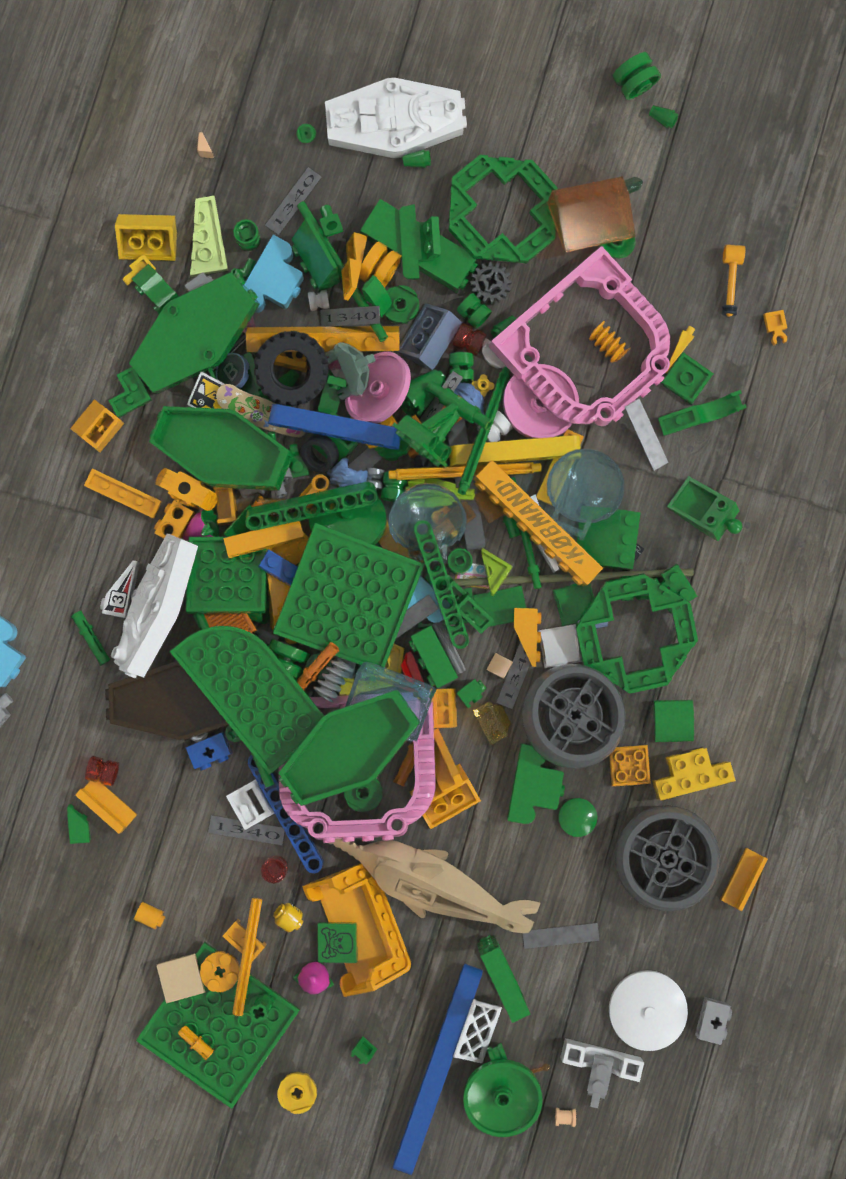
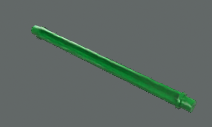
(482, 435)

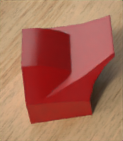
(410, 667)

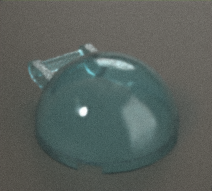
(584, 488)
(431, 504)

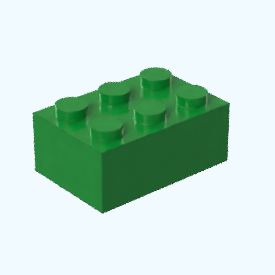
(433, 657)

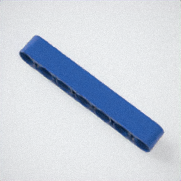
(334, 426)
(286, 823)

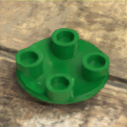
(578, 817)

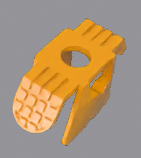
(198, 494)

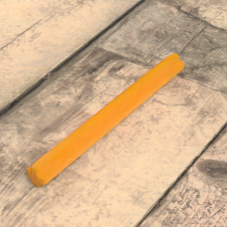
(247, 956)

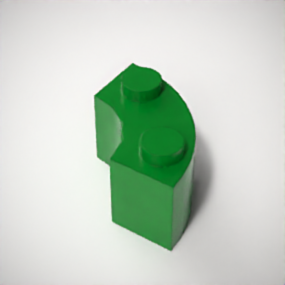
(154, 287)

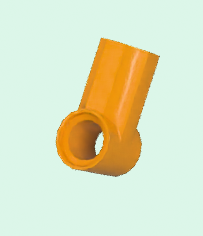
(312, 487)

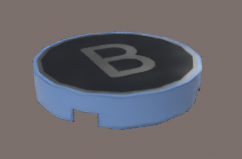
(233, 370)

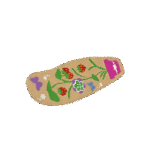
(251, 407)

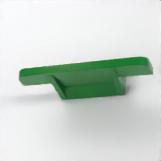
(418, 241)

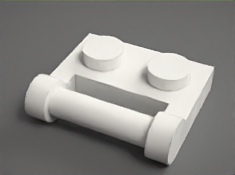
(244, 806)

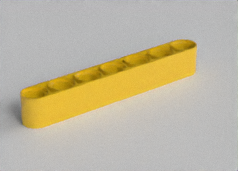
(517, 450)

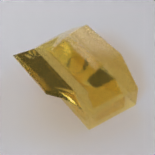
(492, 721)

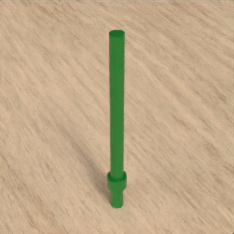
(533, 569)

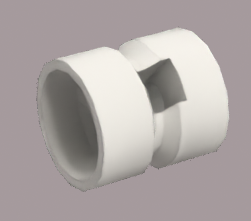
(500, 426)

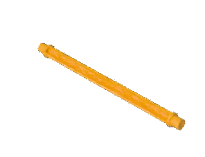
(457, 471)

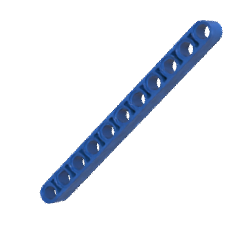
(437, 1069)

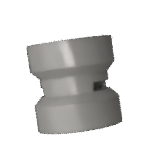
(320, 300)
(375, 476)

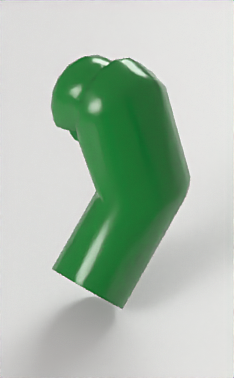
(246, 271)

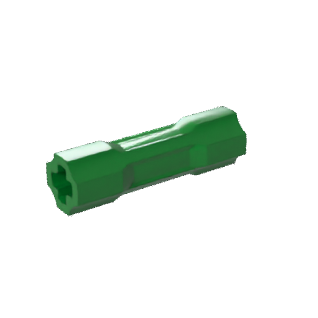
(261, 1007)

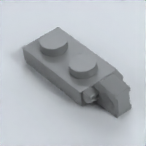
(599, 1078)

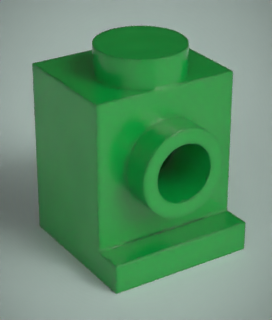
(471, 692)

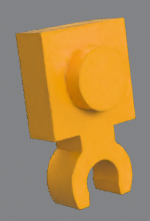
(775, 323)

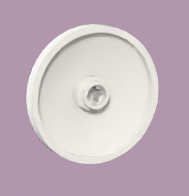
(648, 1010)

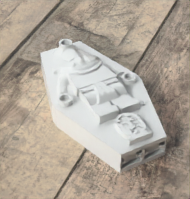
(394, 117)
(154, 606)

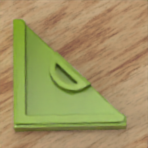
(495, 570)

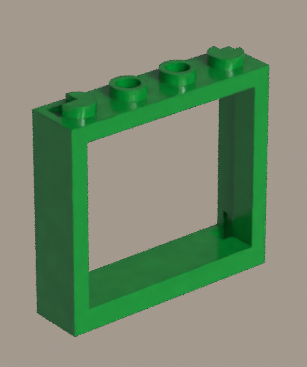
(503, 978)

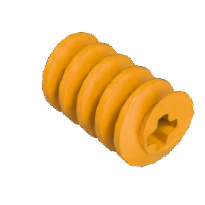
(608, 343)

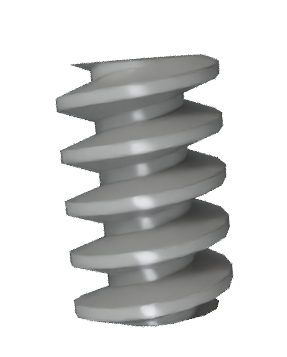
(333, 679)

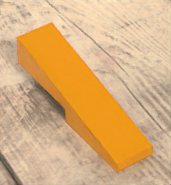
(350, 272)

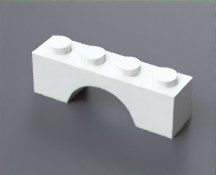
(582, 1055)

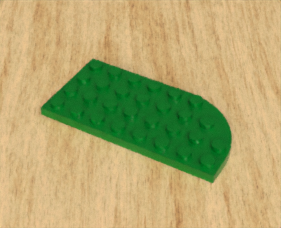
(250, 691)

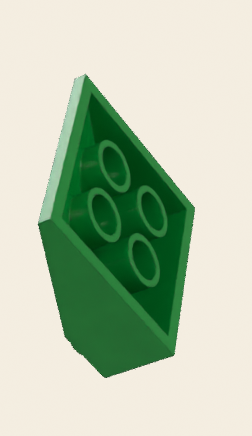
(314, 257)
(613, 540)

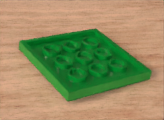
(225, 583)

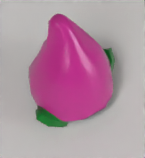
(202, 525)
(314, 978)

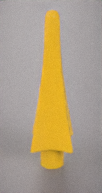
(684, 339)

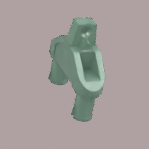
(353, 366)

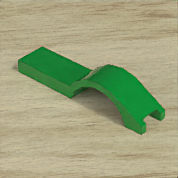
(701, 413)

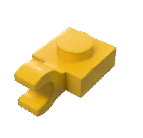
(136, 267)

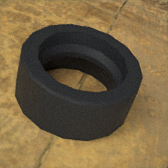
(312, 461)

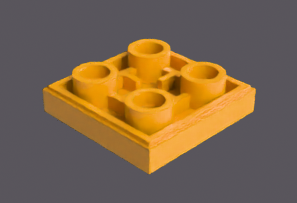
(629, 766)

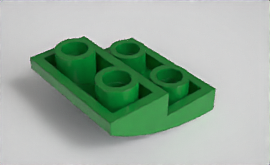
(673, 720)

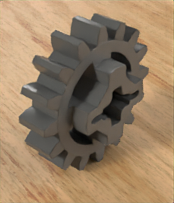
(498, 285)

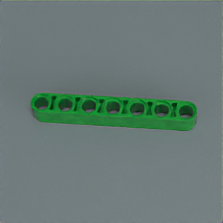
(303, 512)
(447, 591)

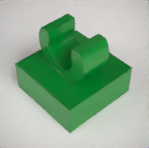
(363, 1050)

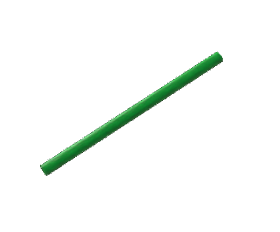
(357, 295)

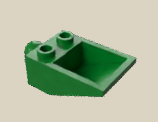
(706, 509)

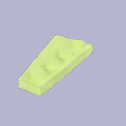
(208, 246)

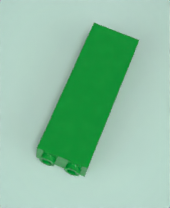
(448, 269)

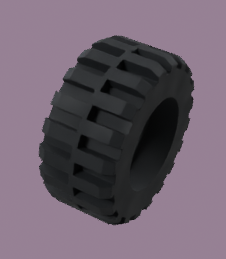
(265, 375)

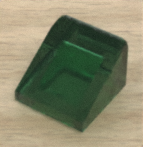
(633, 184)

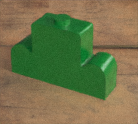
(533, 786)

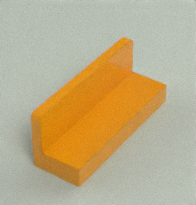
(445, 768)
(106, 805)
(743, 879)

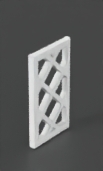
(483, 1043)

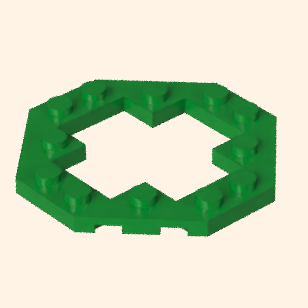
(501, 248)
(660, 598)

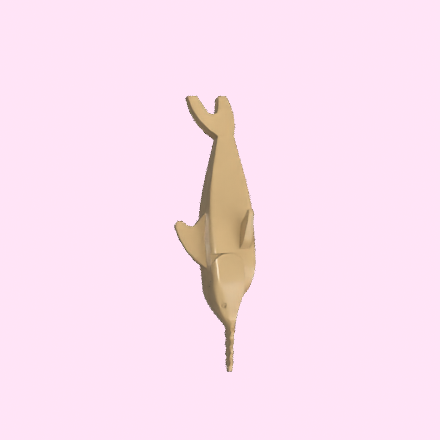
(434, 885)

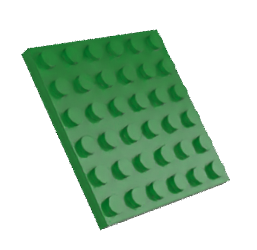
(348, 596)
(237, 1041)

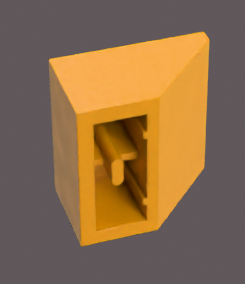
(97, 425)

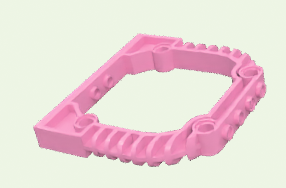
(595, 273)
(369, 829)

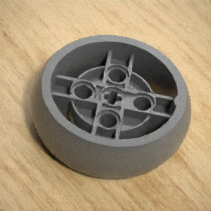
(603, 736)
(653, 890)

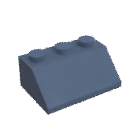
(429, 336)

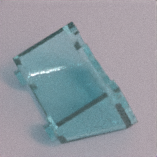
(376, 680)

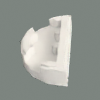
(490, 357)

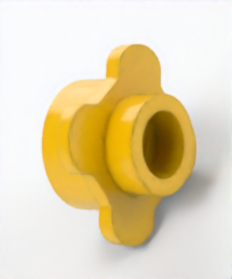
(483, 380)

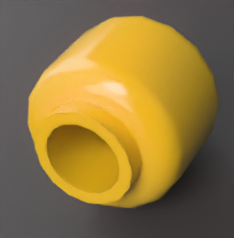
(288, 917)

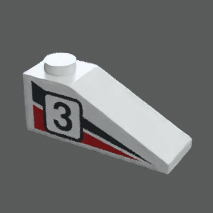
(119, 596)

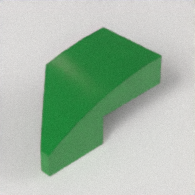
(78, 826)

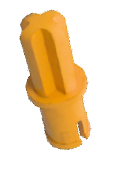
(195, 1042)

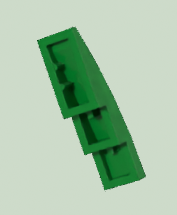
(467, 605)

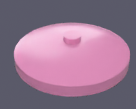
(385, 389)
(527, 411)

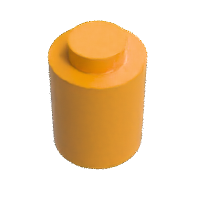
(149, 916)

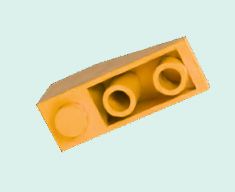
(526, 628)

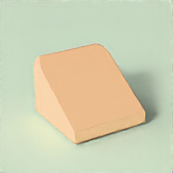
(203, 147)
(499, 665)

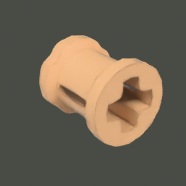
(565, 1117)

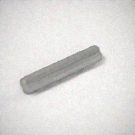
(449, 649)

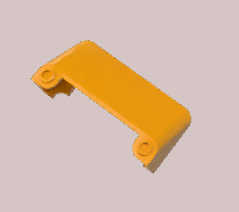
(357, 898)

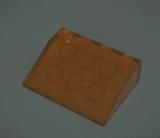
(592, 214)

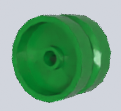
(636, 75)
(288, 656)

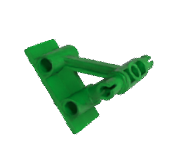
(429, 436)

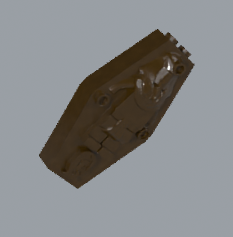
(162, 704)

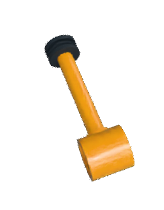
(733, 256)

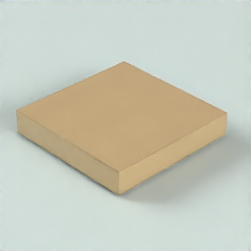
(180, 978)

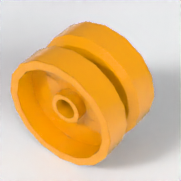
(380, 264)

